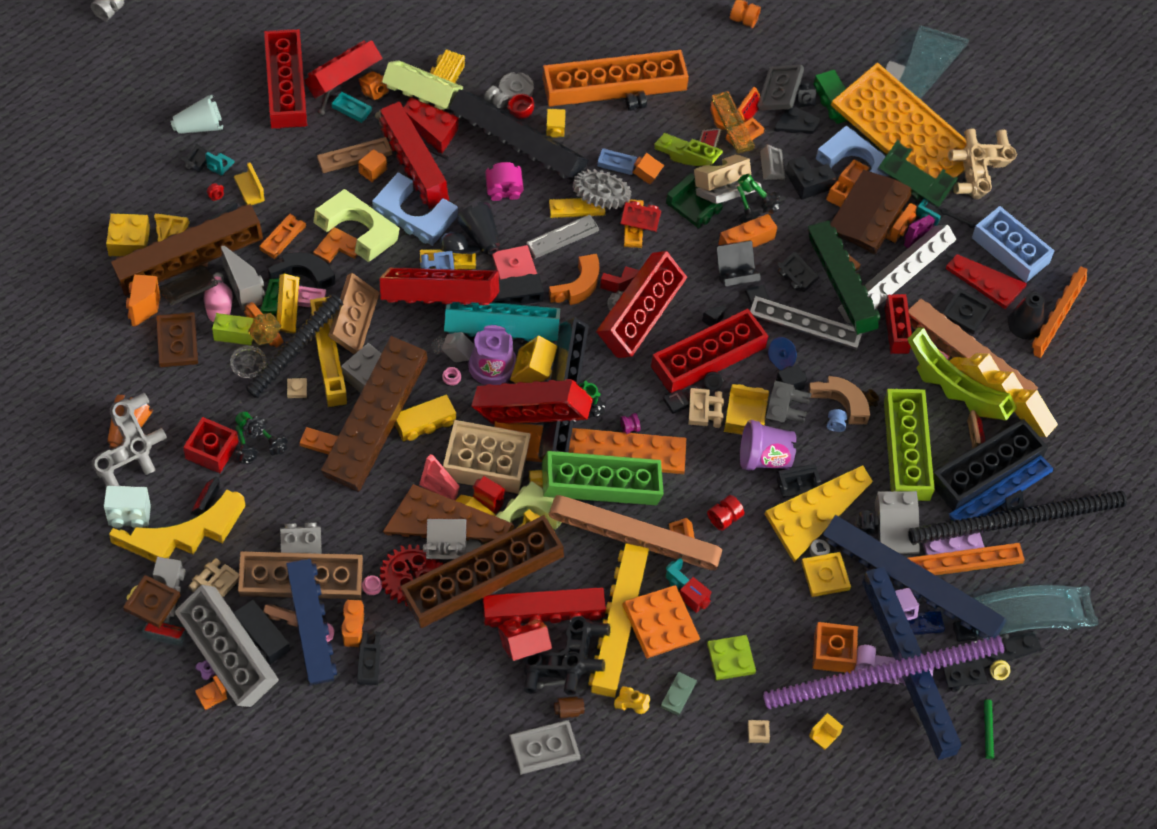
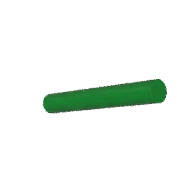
(988, 720)

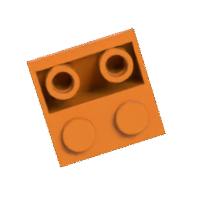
(143, 298)

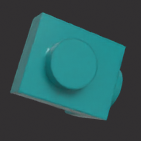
(675, 576)

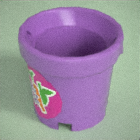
(492, 356)
(766, 447)

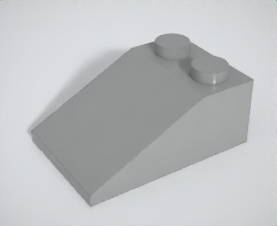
(243, 279)
(897, 514)

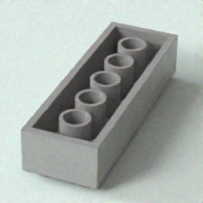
(226, 646)

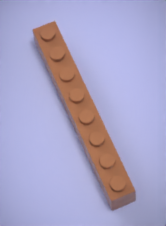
(954, 340)

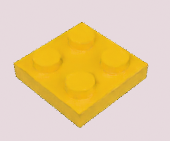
(825, 574)

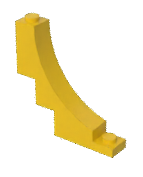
(161, 542)

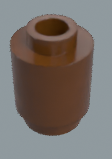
(569, 707)

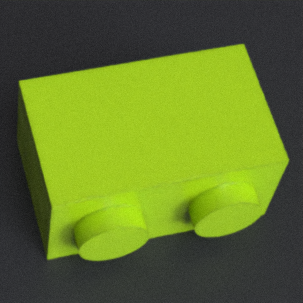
(232, 329)

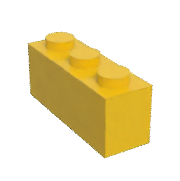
(425, 418)

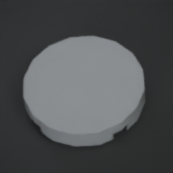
(509, 85)

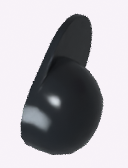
(457, 244)

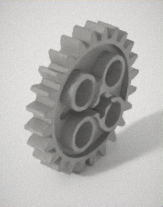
(601, 189)

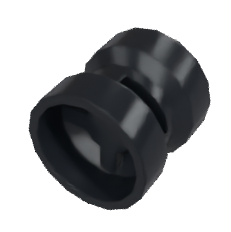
(635, 100)

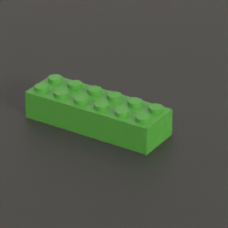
(602, 478)

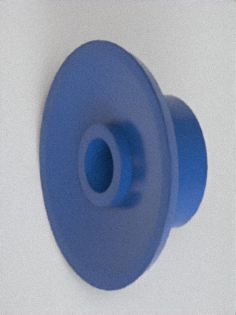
(777, 355)

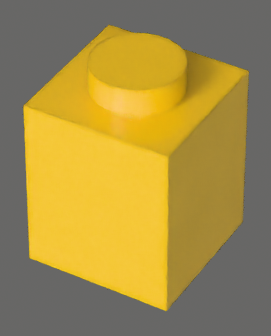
(555, 123)

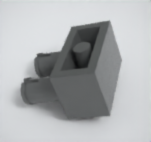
(779, 403)

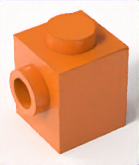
(372, 165)
(647, 168)

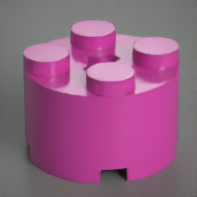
(504, 181)

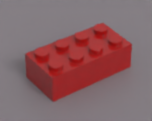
(342, 68)

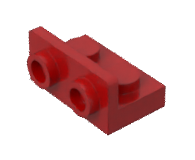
(641, 216)

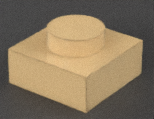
(297, 388)
(758, 731)

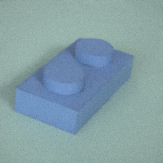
(616, 161)

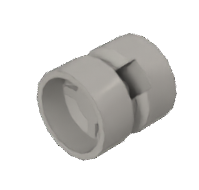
(106, 8)

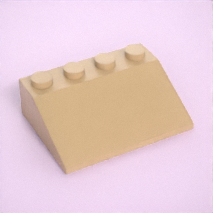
(487, 452)

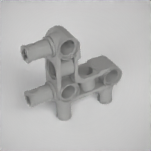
(130, 432)

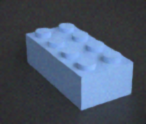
(1012, 244)

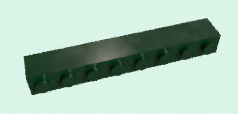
(843, 277)

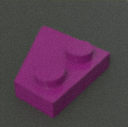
(917, 230)

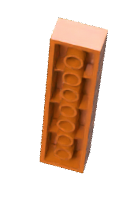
(614, 77)

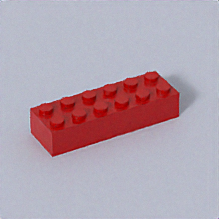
(285, 78)
(413, 154)
(439, 285)
(641, 304)
(709, 351)
(532, 402)

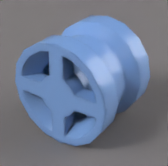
(837, 420)

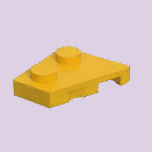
(170, 225)

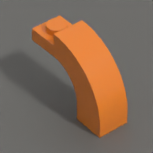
(582, 287)

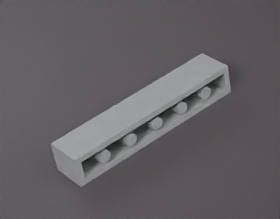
(805, 322)

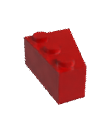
(432, 123)

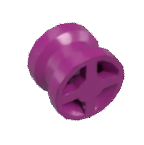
(630, 423)

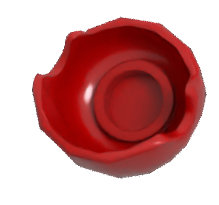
(521, 106)

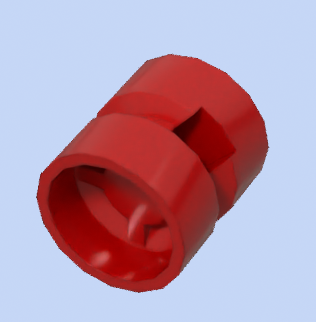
(723, 514)

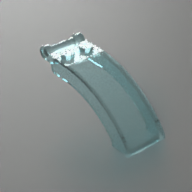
(1041, 607)

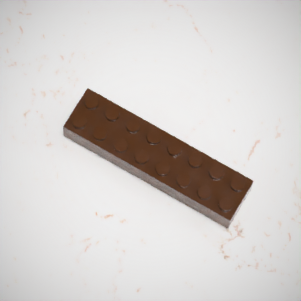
(190, 248)
(374, 414)
(482, 571)

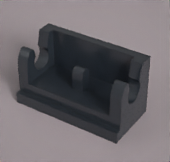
(798, 480)

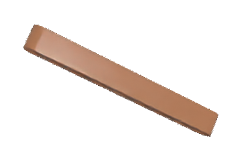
(635, 532)

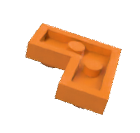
(333, 243)

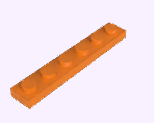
(1061, 309)
(971, 559)

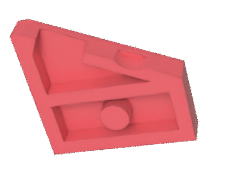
(438, 480)

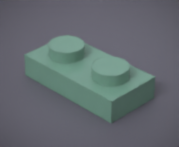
(678, 693)

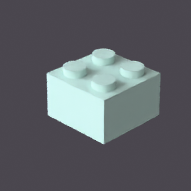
(127, 506)

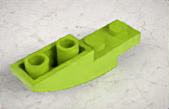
(688, 153)

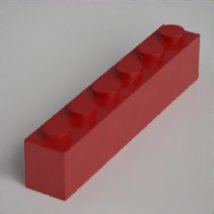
(544, 606)

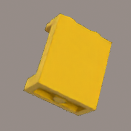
(745, 405)

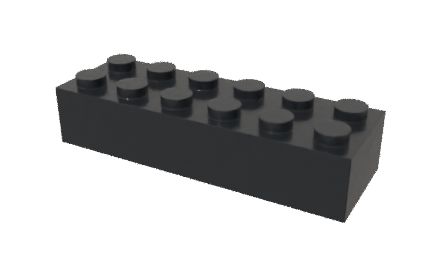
(988, 464)

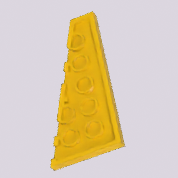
(809, 514)

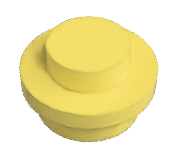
(1000, 670)

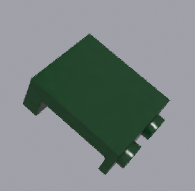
(689, 205)

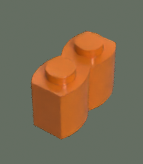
(352, 623)

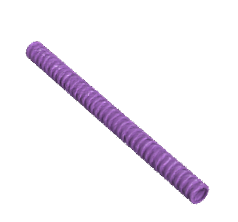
(883, 672)

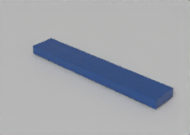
(1009, 485)

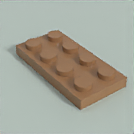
(354, 317)

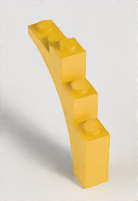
(1028, 402)

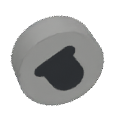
(819, 547)

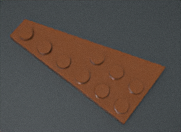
(424, 504)

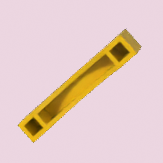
(329, 361)

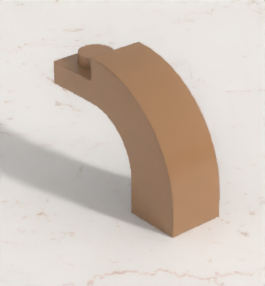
(847, 394)

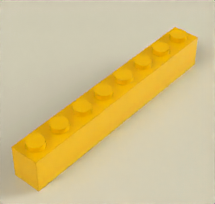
(613, 647)

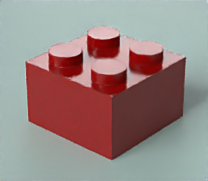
(211, 445)

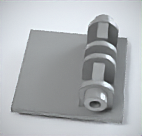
(445, 538)

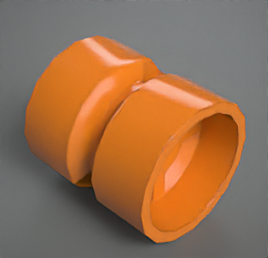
(743, 12)

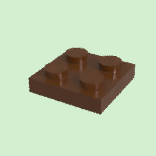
(151, 601)

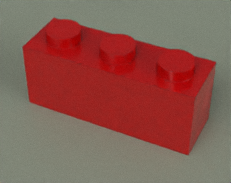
(898, 323)

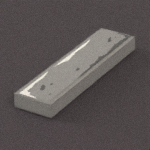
(562, 236)

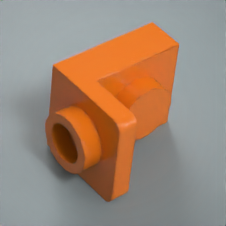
(212, 693)

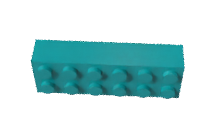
(518, 320)

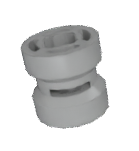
(495, 97)

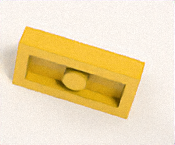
(250, 186)

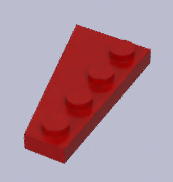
(991, 283)

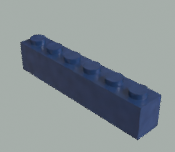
(310, 621)

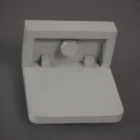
(301, 539)

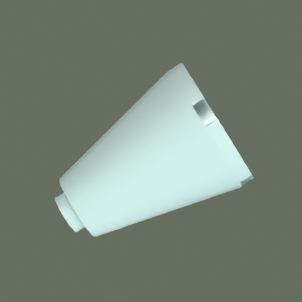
(198, 117)

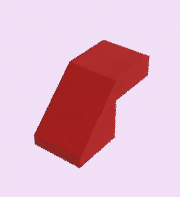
(616, 283)

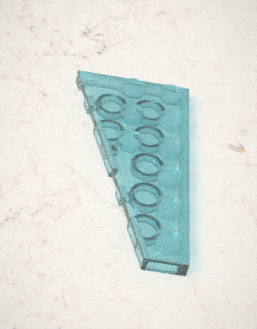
(929, 58)

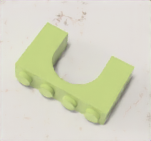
(348, 207)
(529, 498)

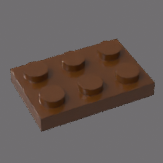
(177, 339)

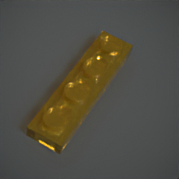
(733, 122)

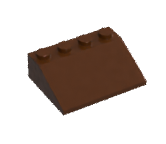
(871, 210)

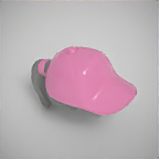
(218, 298)

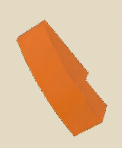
(845, 183)

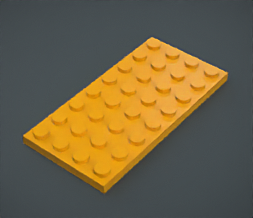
(890, 111)

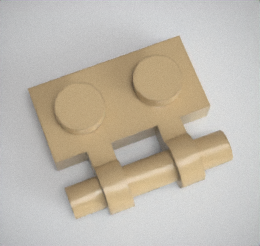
(699, 407)
(223, 578)

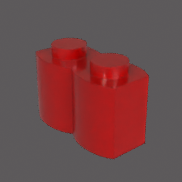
(489, 494)

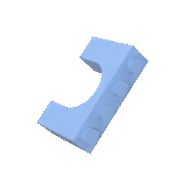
(846, 144)
(426, 227)

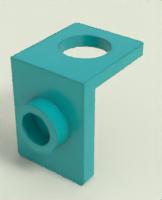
(215, 163)
(922, 212)

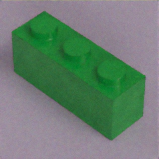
(830, 87)

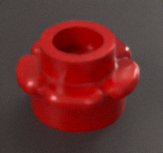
(215, 191)

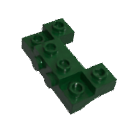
(922, 184)

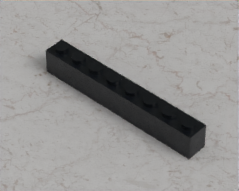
(567, 365)

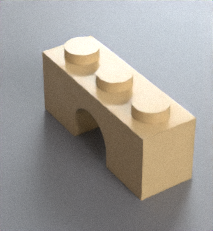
(713, 177)

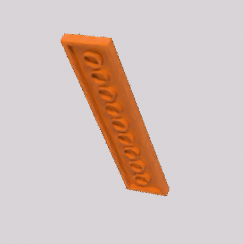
(609, 443)

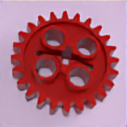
(393, 580)

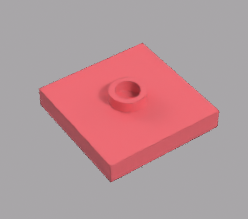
(514, 262)

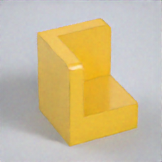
(826, 731)

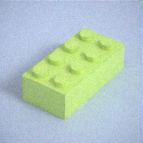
(420, 84)

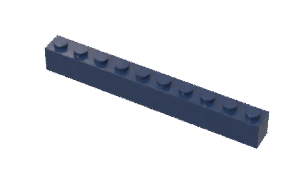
(911, 575)
(904, 645)

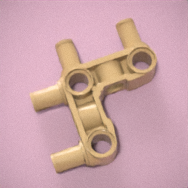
(977, 158)

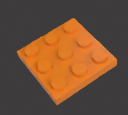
(661, 621)

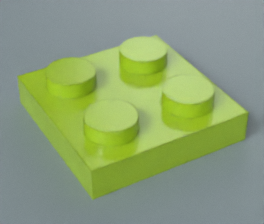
(731, 657)

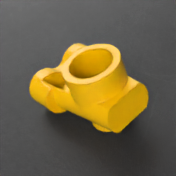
(632, 699)

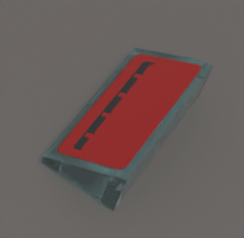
(166, 633)

